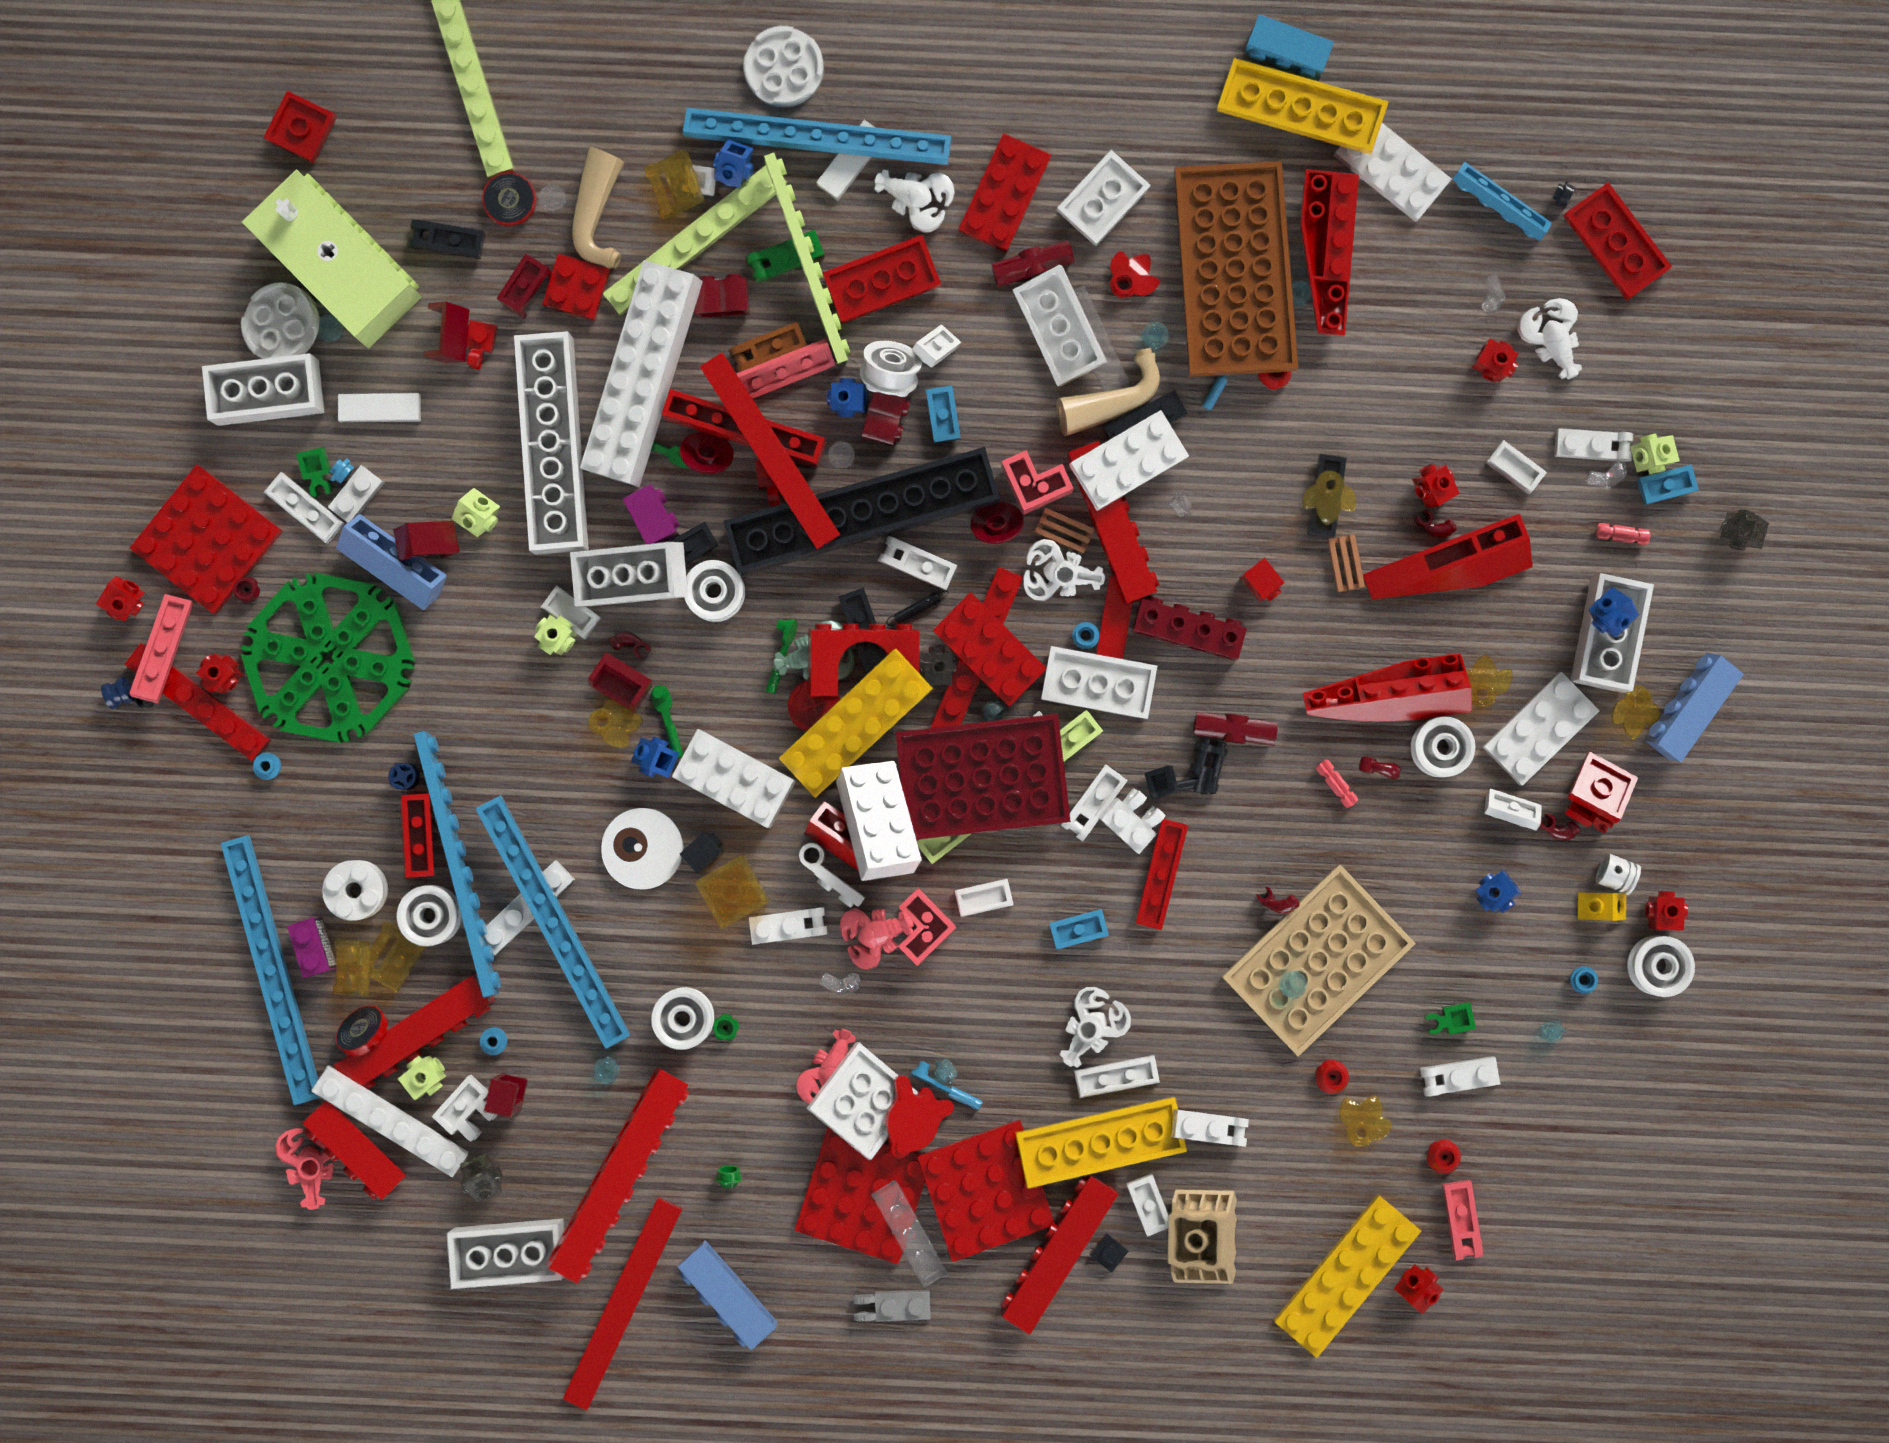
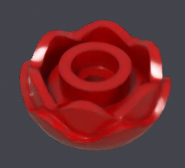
(1275, 381)
(1329, 1068)
(1437, 1150)

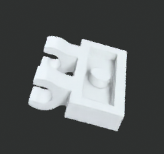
(1127, 825)
(461, 1105)

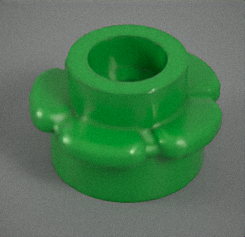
(720, 1033)
(728, 1176)

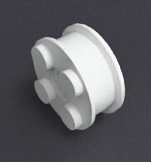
(890, 368)
(731, 595)
(1460, 743)
(337, 890)
(411, 915)
(1678, 970)
(665, 1022)

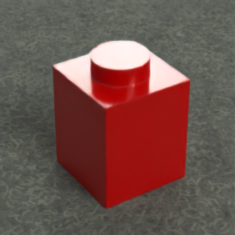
(1263, 581)

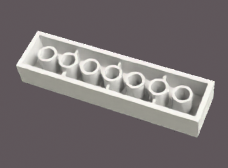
(641, 373)
(551, 443)

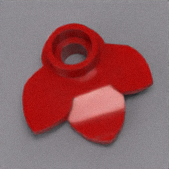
(1134, 273)

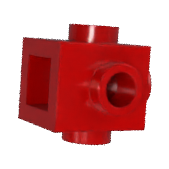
(1496, 360)
(1435, 485)
(121, 599)
(227, 673)
(1666, 911)
(1419, 1288)

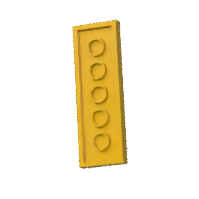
(1302, 106)
(855, 723)
(1098, 1142)
(1347, 1275)

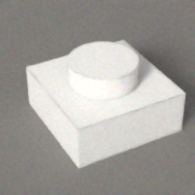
(706, 179)

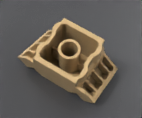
(1202, 1236)

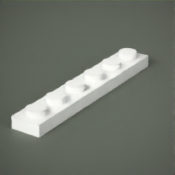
(390, 1121)

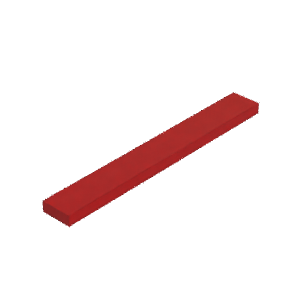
(769, 450)
(622, 1303)

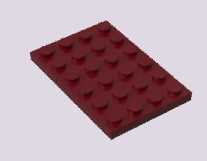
(983, 776)

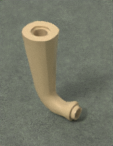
(595, 187)
(1093, 409)

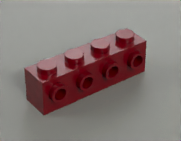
(1188, 629)

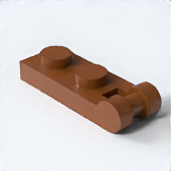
(768, 346)

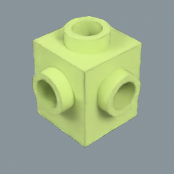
(1654, 453)
(476, 513)
(563, 640)
(414, 1078)

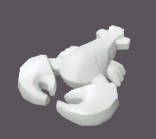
(916, 196)
(1554, 336)
(1058, 572)
(1093, 1025)

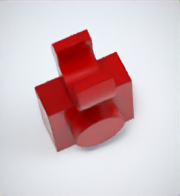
(480, 339)
(765, 482)
(1588, 817)

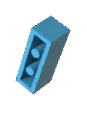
(1288, 48)

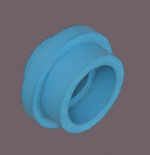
(341, 470)
(1089, 627)
(275, 766)
(1592, 979)
(499, 1035)

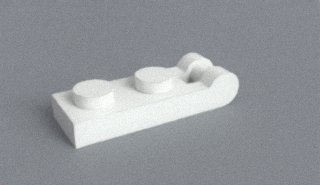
(1592, 445)
(918, 563)
(1095, 801)
(786, 926)
(1460, 1076)
(1208, 1127)

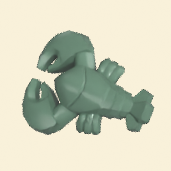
(799, 658)

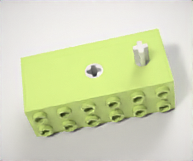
(333, 257)

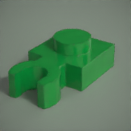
(315, 465)
(1455, 1019)

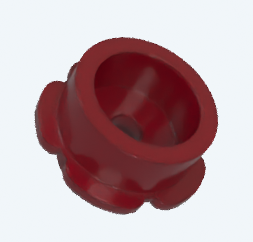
(239, 589)

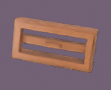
(1085, 539)
(1355, 559)

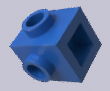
(733, 164)
(857, 399)
(1613, 612)
(654, 757)
(1507, 888)

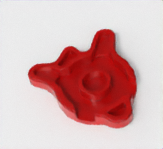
(913, 1118)

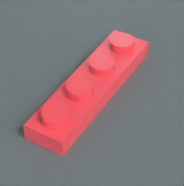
(787, 368)
(161, 648)

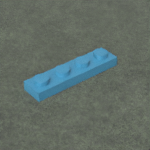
(1506, 204)

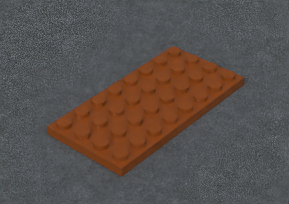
(1235, 269)

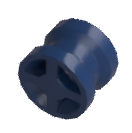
(117, 693)
(399, 778)

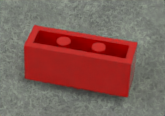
(831, 832)
(416, 836)

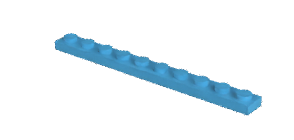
(817, 136)
(460, 874)
(553, 921)
(271, 968)

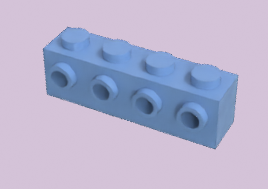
(378, 555)
(1693, 707)
(727, 1295)

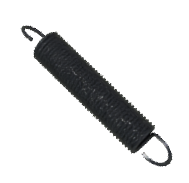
(917, 608)

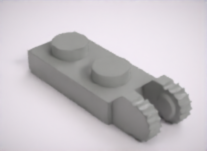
(895, 1305)

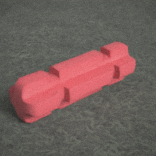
(1623, 534)
(1336, 783)

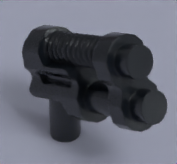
(1205, 778)

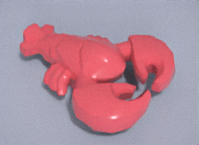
(874, 934)
(829, 1062)
(308, 1166)

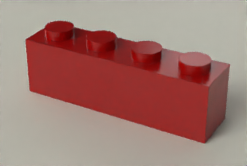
(354, 1149)

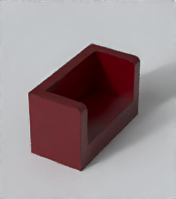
(523, 285)
(452, 333)
(426, 539)
(620, 682)
(505, 1095)

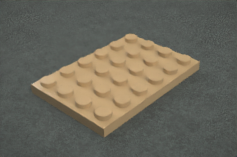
(1336, 942)

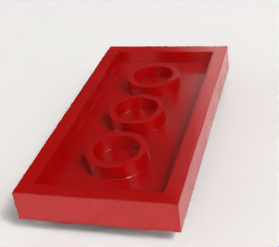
(1005, 192)
(1617, 241)
(882, 279)
(989, 649)

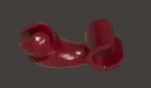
(1438, 530)
(627, 638)
(1389, 770)
(1562, 833)
(1282, 906)

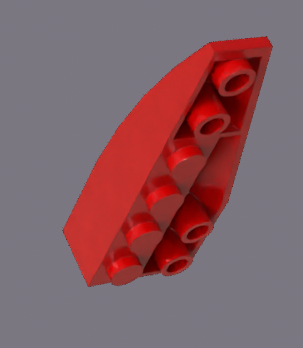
(1328, 239)
(1457, 563)
(1397, 692)

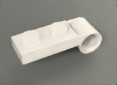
(828, 879)

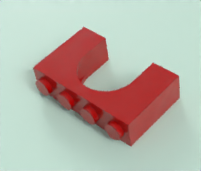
(829, 644)

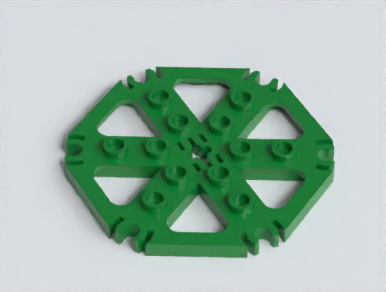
(347, 661)

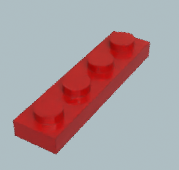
(1161, 874)

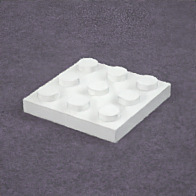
(857, 1100)

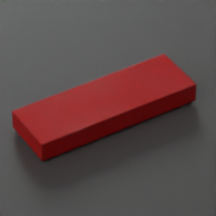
(1114, 622)

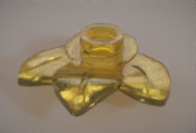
(1329, 501)
(1486, 677)
(1635, 714)
(619, 723)
(1364, 1116)

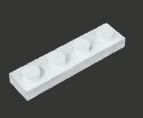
(517, 913)

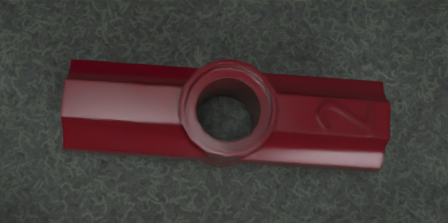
(1032, 263)
(1235, 728)

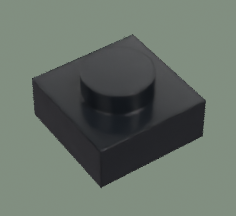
(1161, 782)
(1109, 1252)

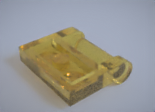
(681, 181)
(398, 961)
(352, 967)

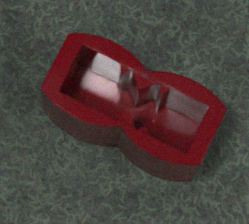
(723, 297)
(884, 418)

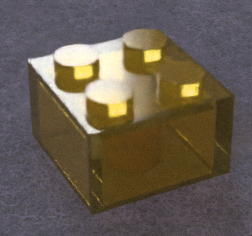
(732, 891)

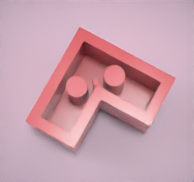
(1035, 489)
(931, 927)

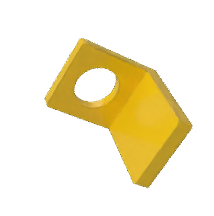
(1601, 906)

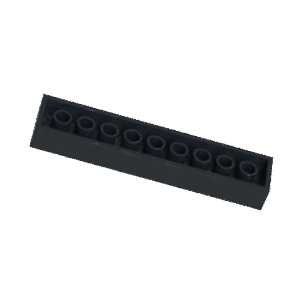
(866, 511)

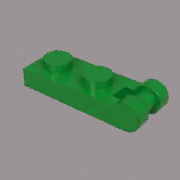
(781, 257)

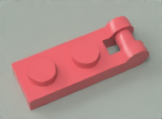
(1462, 1219)

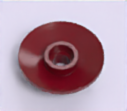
(706, 453)
(997, 523)

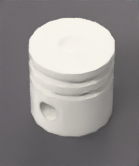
(1618, 874)

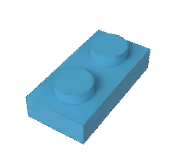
(943, 414)
(1667, 484)
(1078, 929)

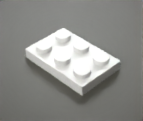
(1103, 198)

